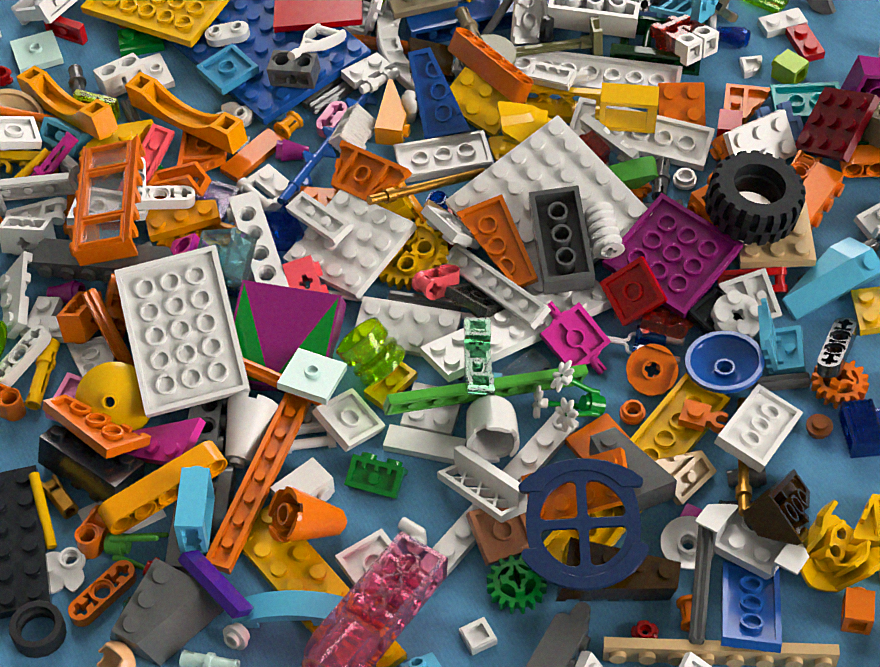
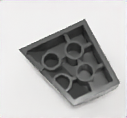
(164, 613)

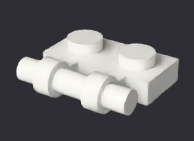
(369, 73)

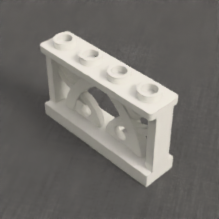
(40, 10)

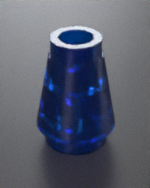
(734, 36)

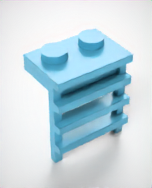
(700, 9)
(781, 346)

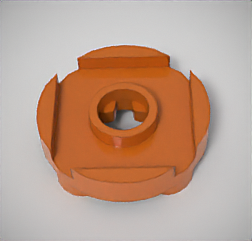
(644, 357)

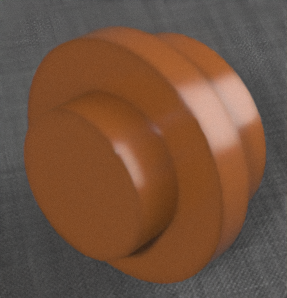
(819, 426)

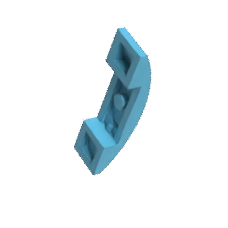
(289, 606)

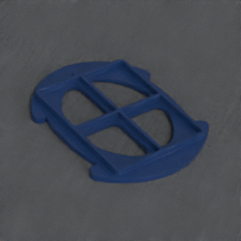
(580, 472)

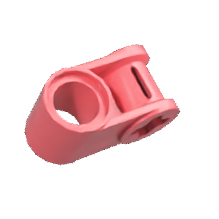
(435, 280)

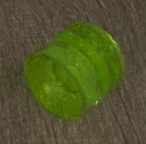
(370, 351)

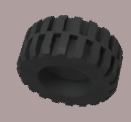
(752, 220)

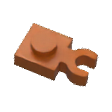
(699, 415)

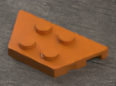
(198, 150)
(365, 172)

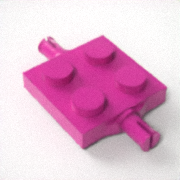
(575, 337)

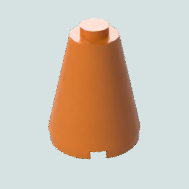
(303, 516)

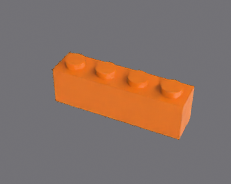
(821, 188)

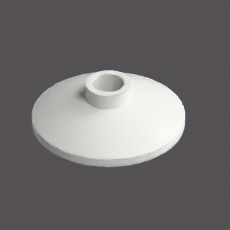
(677, 533)

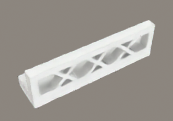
(490, 483)

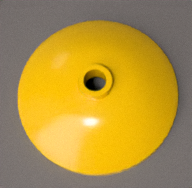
(120, 383)

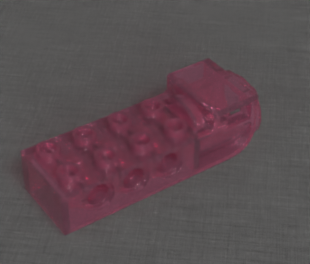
(378, 606)

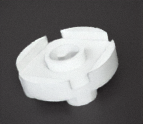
(736, 303)

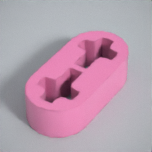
(328, 116)

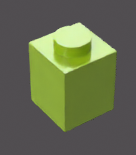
(789, 68)

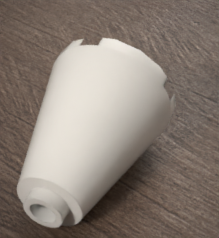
(246, 426)

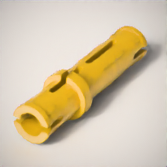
(44, 365)

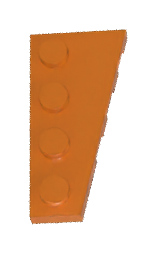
(499, 238)
(94, 428)

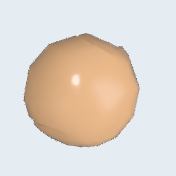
(116, 655)

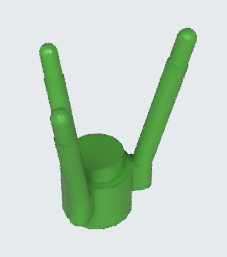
(122, 543)

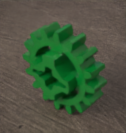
(505, 590)

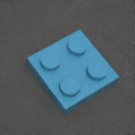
(227, 69)

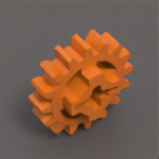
(847, 386)

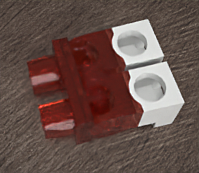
(685, 38)

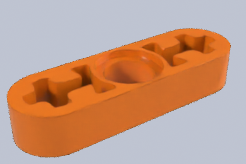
(101, 604)

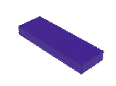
(215, 584)

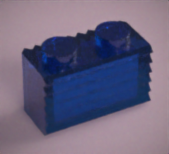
(861, 427)

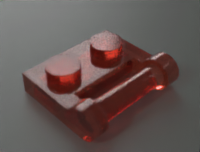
(666, 323)

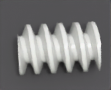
(603, 231)

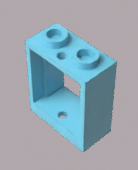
(194, 509)

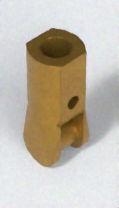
(60, 497)

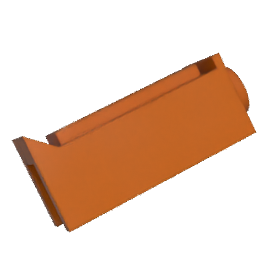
(187, 174)

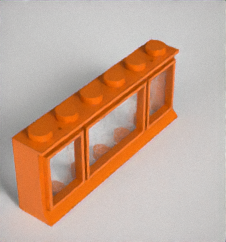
(107, 202)

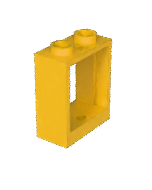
(627, 96)

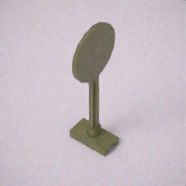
(508, 51)

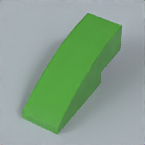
(636, 172)

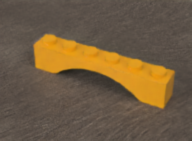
(93, 117)
(217, 129)

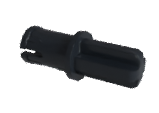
(546, 30)

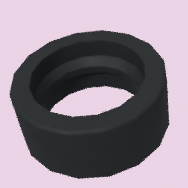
(29, 612)

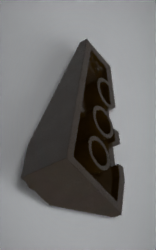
(781, 511)

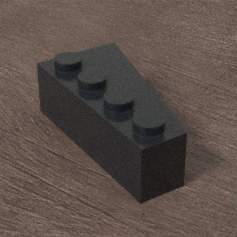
(87, 469)

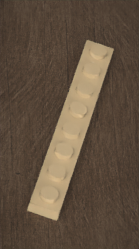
(672, 651)

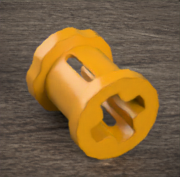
(288, 124)

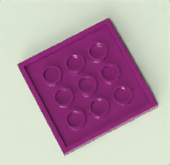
(680, 250)

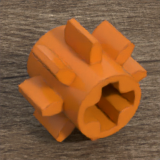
(719, 148)

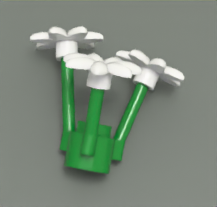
(590, 404)

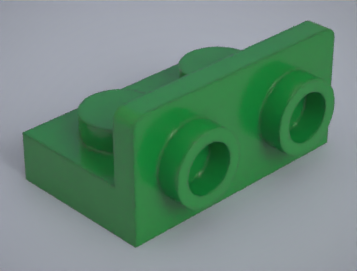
(375, 476)

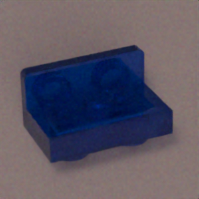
(284, 228)

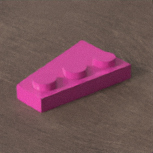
(169, 441)

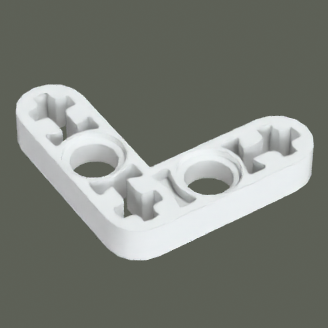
(183, 195)

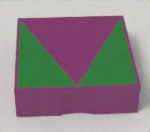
(280, 319)

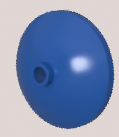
(724, 361)

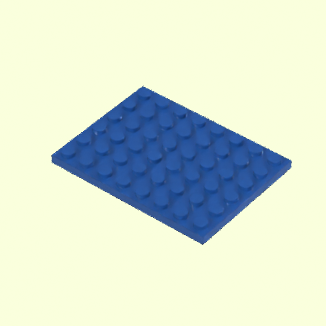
(256, 93)

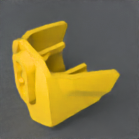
(517, 124)
(832, 559)

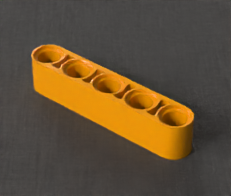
(157, 489)

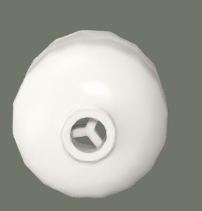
(492, 428)

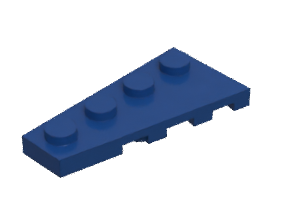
(435, 100)

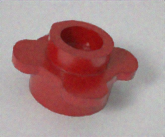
(5, 77)

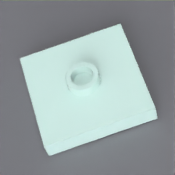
(37, 50)
(312, 376)

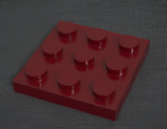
(837, 123)

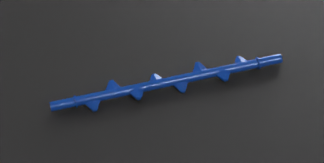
(324, 149)

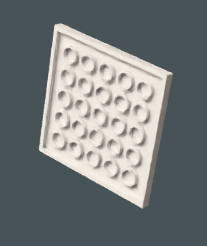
(546, 161)

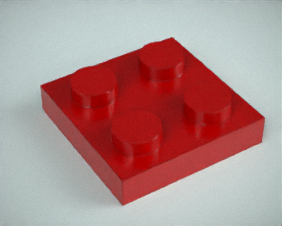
(633, 291)

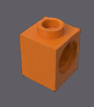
(858, 610)

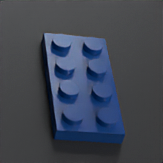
(750, 609)

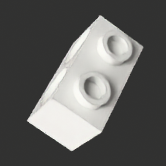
(114, 75)

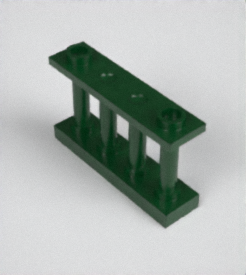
(648, 54)

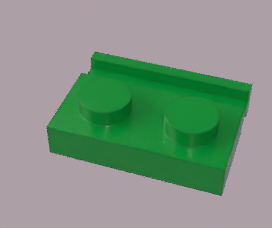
(138, 42)

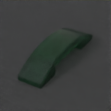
(477, 356)

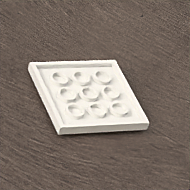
(363, 252)

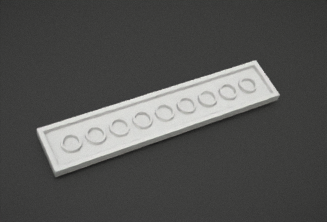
(601, 69)

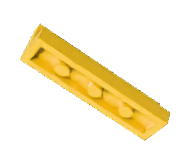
(562, 107)

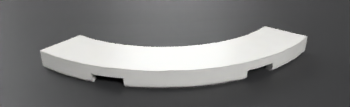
(390, 46)

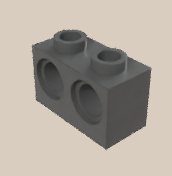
(297, 73)

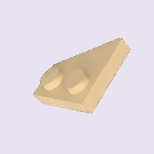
(690, 471)

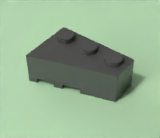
(657, 482)

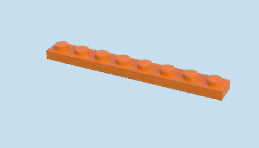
(257, 483)

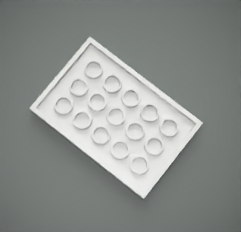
(181, 331)

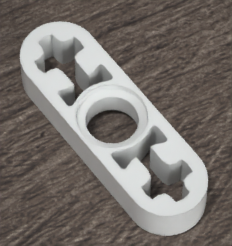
(32, 346)

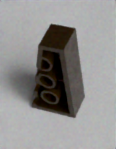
(652, 581)

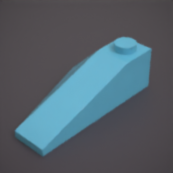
(836, 273)

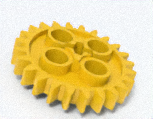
(413, 256)

